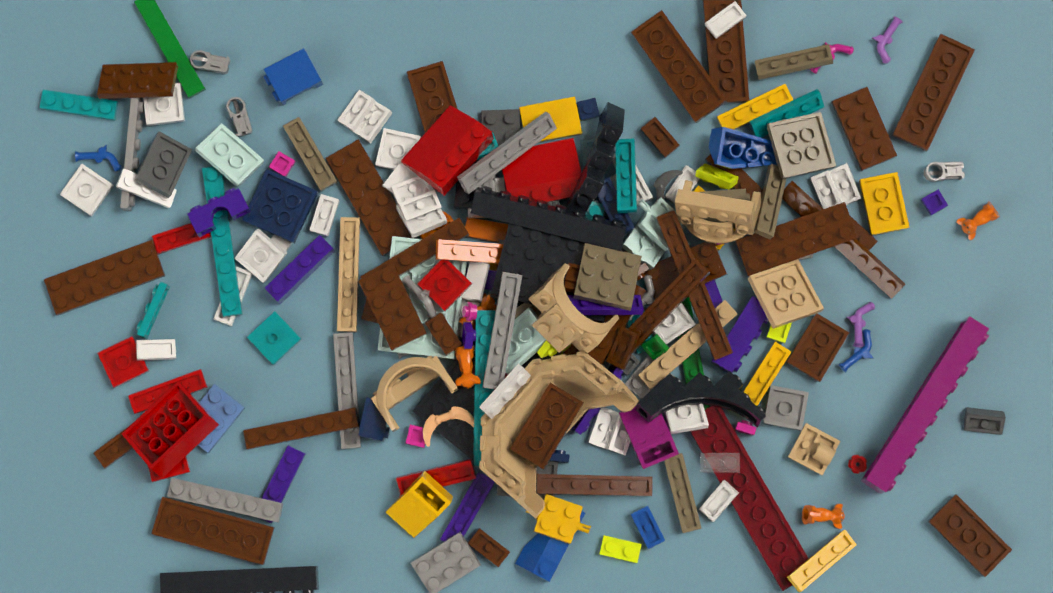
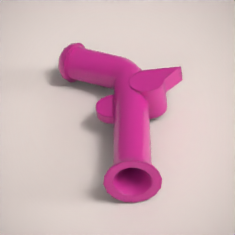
(834, 48)

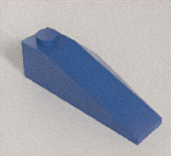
(739, 149)
(543, 555)

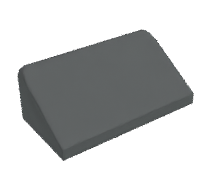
(984, 420)

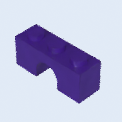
(202, 216)

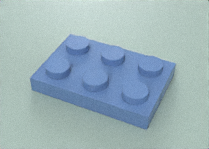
(223, 410)

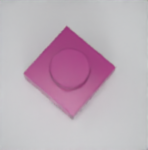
(282, 164)
(745, 427)
(415, 436)

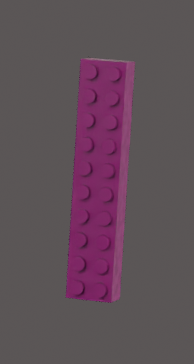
(925, 404)

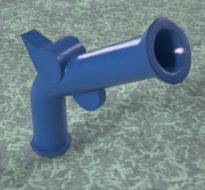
(99, 156)
(859, 352)

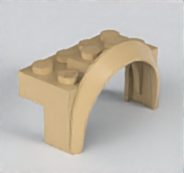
(702, 205)
(419, 372)

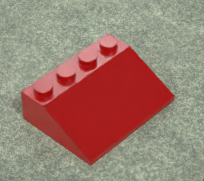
(448, 149)
(544, 172)
(169, 429)

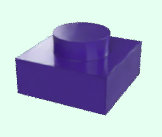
(934, 202)
(468, 335)

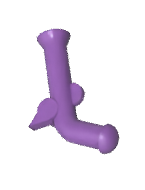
(886, 38)
(858, 323)

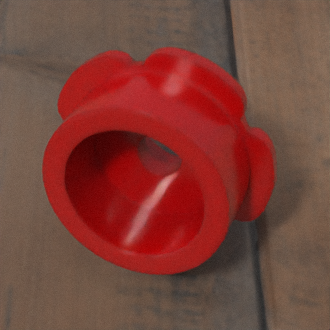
(857, 469)

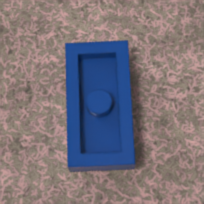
(647, 527)

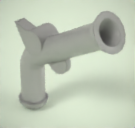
(422, 295)
(647, 298)

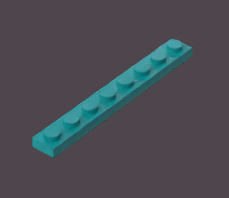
(223, 247)
(483, 327)

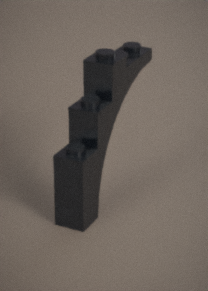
(601, 155)
(700, 390)

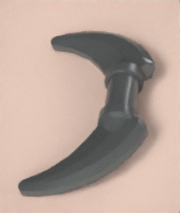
(663, 180)

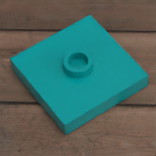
(274, 338)

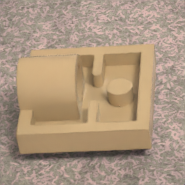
(814, 449)

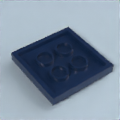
(280, 206)

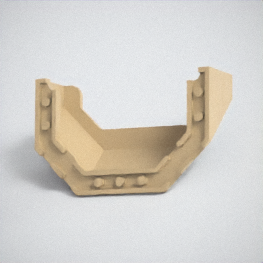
(576, 375)

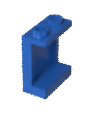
(292, 76)

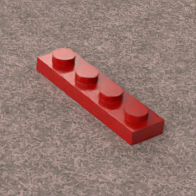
(146, 398)
(444, 475)

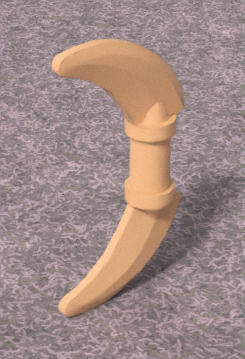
(433, 421)

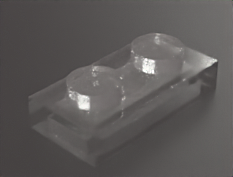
(719, 462)

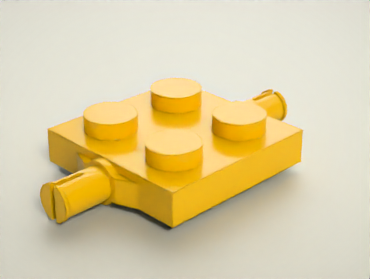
(560, 519)

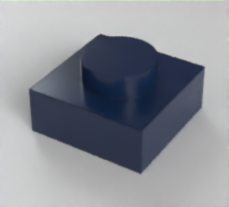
(588, 109)
(560, 456)

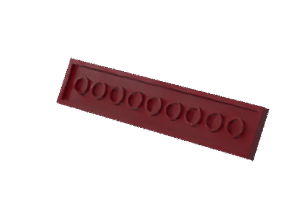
(754, 502)

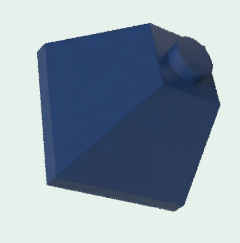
(373, 424)

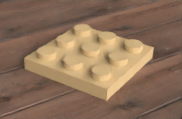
(785, 293)

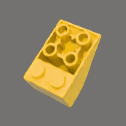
(420, 504)

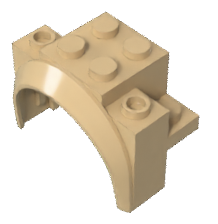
(561, 321)

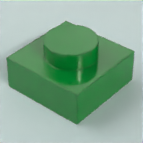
(655, 346)

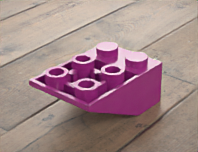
(649, 440)

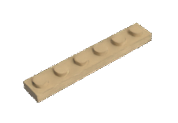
(348, 274)
(682, 349)

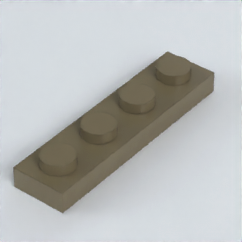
(793, 61)
(310, 154)
(770, 203)
(682, 493)

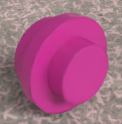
(469, 311)

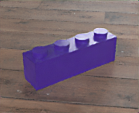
(299, 269)
(742, 334)

